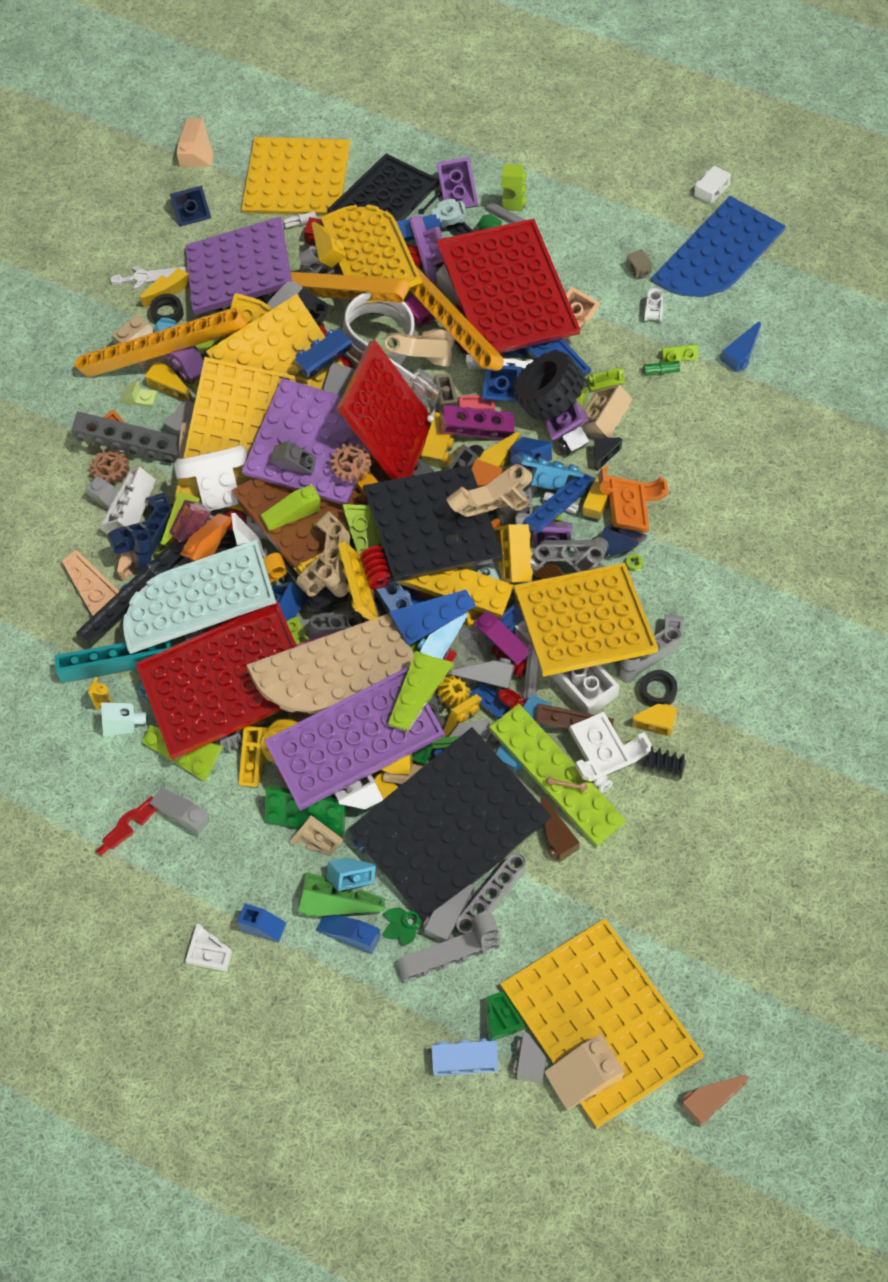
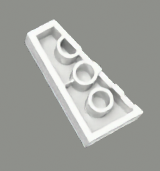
(129, 501)

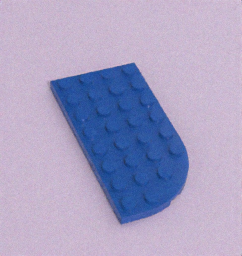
(719, 251)

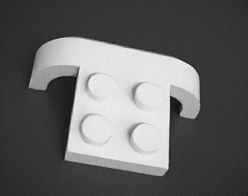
(213, 475)
(603, 748)

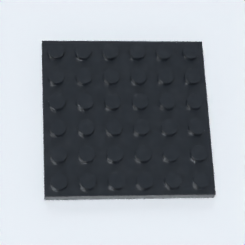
(422, 530)

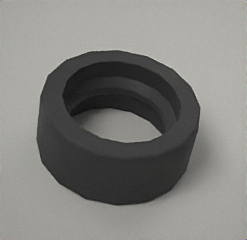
(166, 299)
(658, 675)

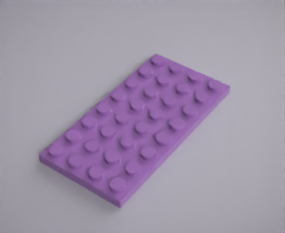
(348, 742)

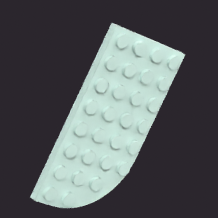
(198, 596)

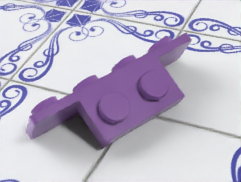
(427, 246)

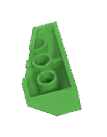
(322, 899)

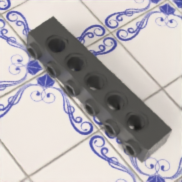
(120, 431)

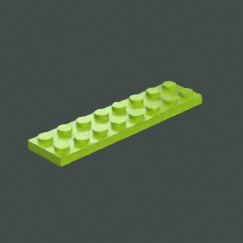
(545, 759)

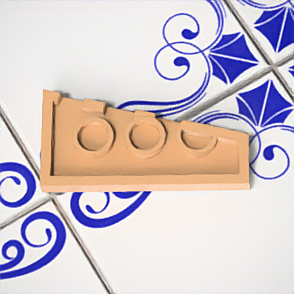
(89, 582)

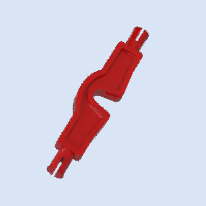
(123, 830)

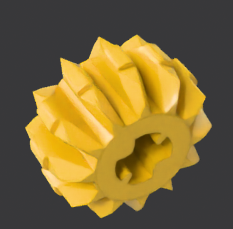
(453, 691)

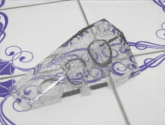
(471, 649)

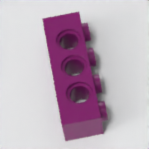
(482, 428)

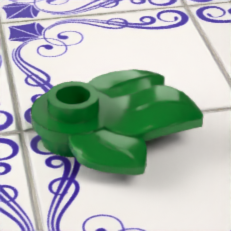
(399, 925)

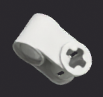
(654, 306)

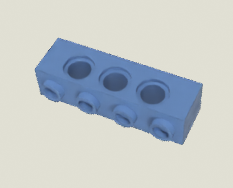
(392, 602)

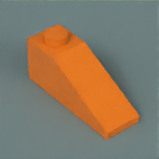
(206, 539)

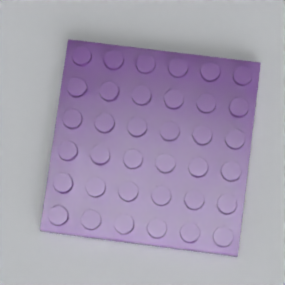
(240, 262)
(312, 423)

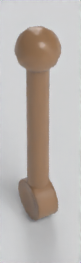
(582, 787)

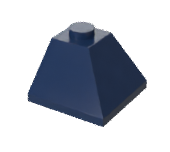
(190, 205)
(621, 539)

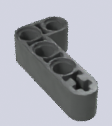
(331, 623)

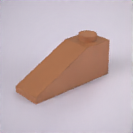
(709, 1099)

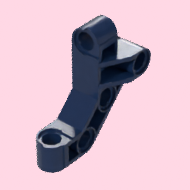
(143, 537)

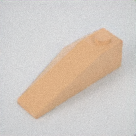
(194, 145)
(582, 305)

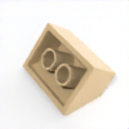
(605, 411)

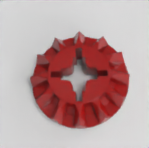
(510, 698)

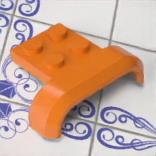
(629, 499)

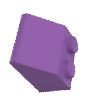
(567, 421)
(553, 531)

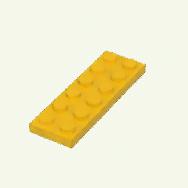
(484, 590)

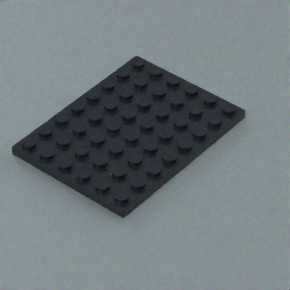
(449, 823)

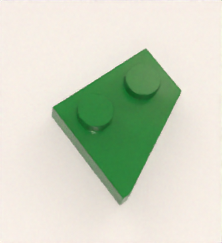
(501, 1016)

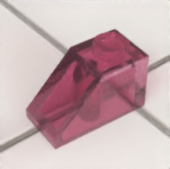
(189, 520)

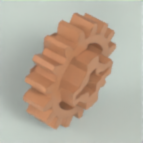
(110, 466)
(347, 470)

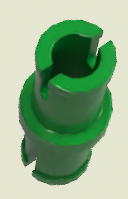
(661, 367)

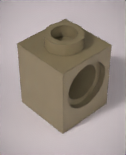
(639, 264)

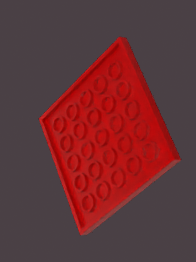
(385, 413)

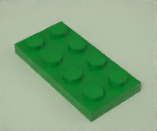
(283, 811)

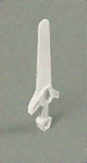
(142, 276)

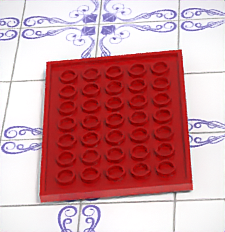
(508, 286)
(204, 683)

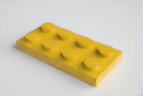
(358, 584)

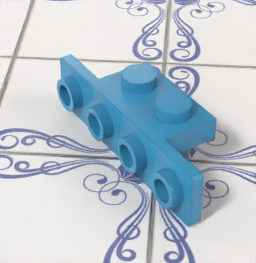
(548, 474)

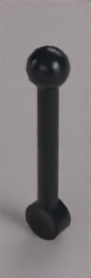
(438, 194)

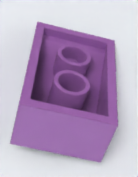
(457, 181)

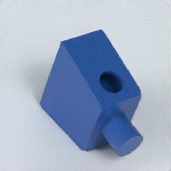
(531, 447)

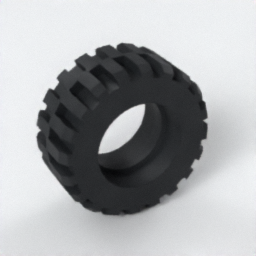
(549, 385)

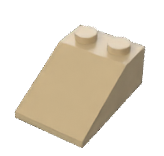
(133, 329)
(584, 1072)

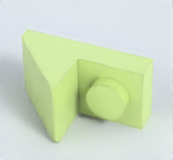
(140, 397)

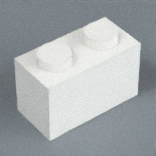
(712, 184)

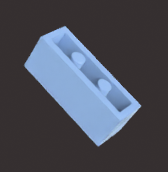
(464, 1057)

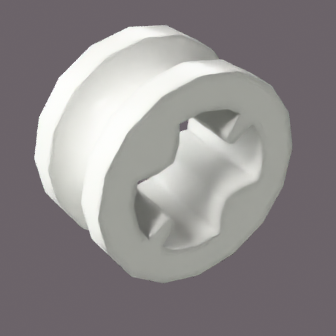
(603, 784)

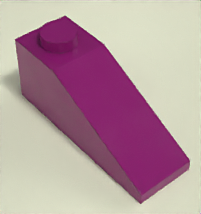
(501, 637)

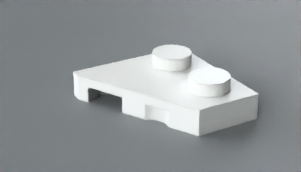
(208, 951)

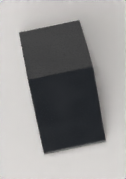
(605, 449)

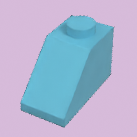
(350, 873)

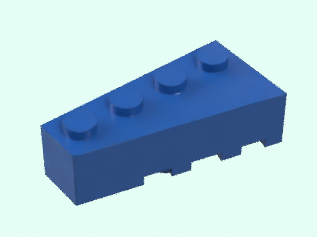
(425, 617)

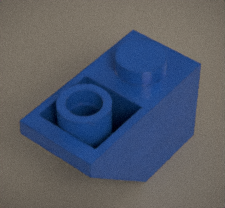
(260, 923)

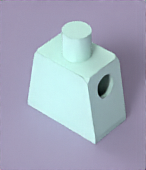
(120, 718)

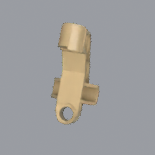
(433, 345)
(501, 492)
(327, 567)

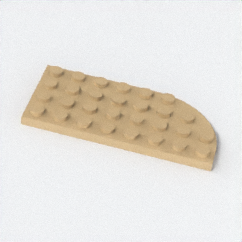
(332, 666)

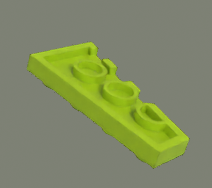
(198, 762)

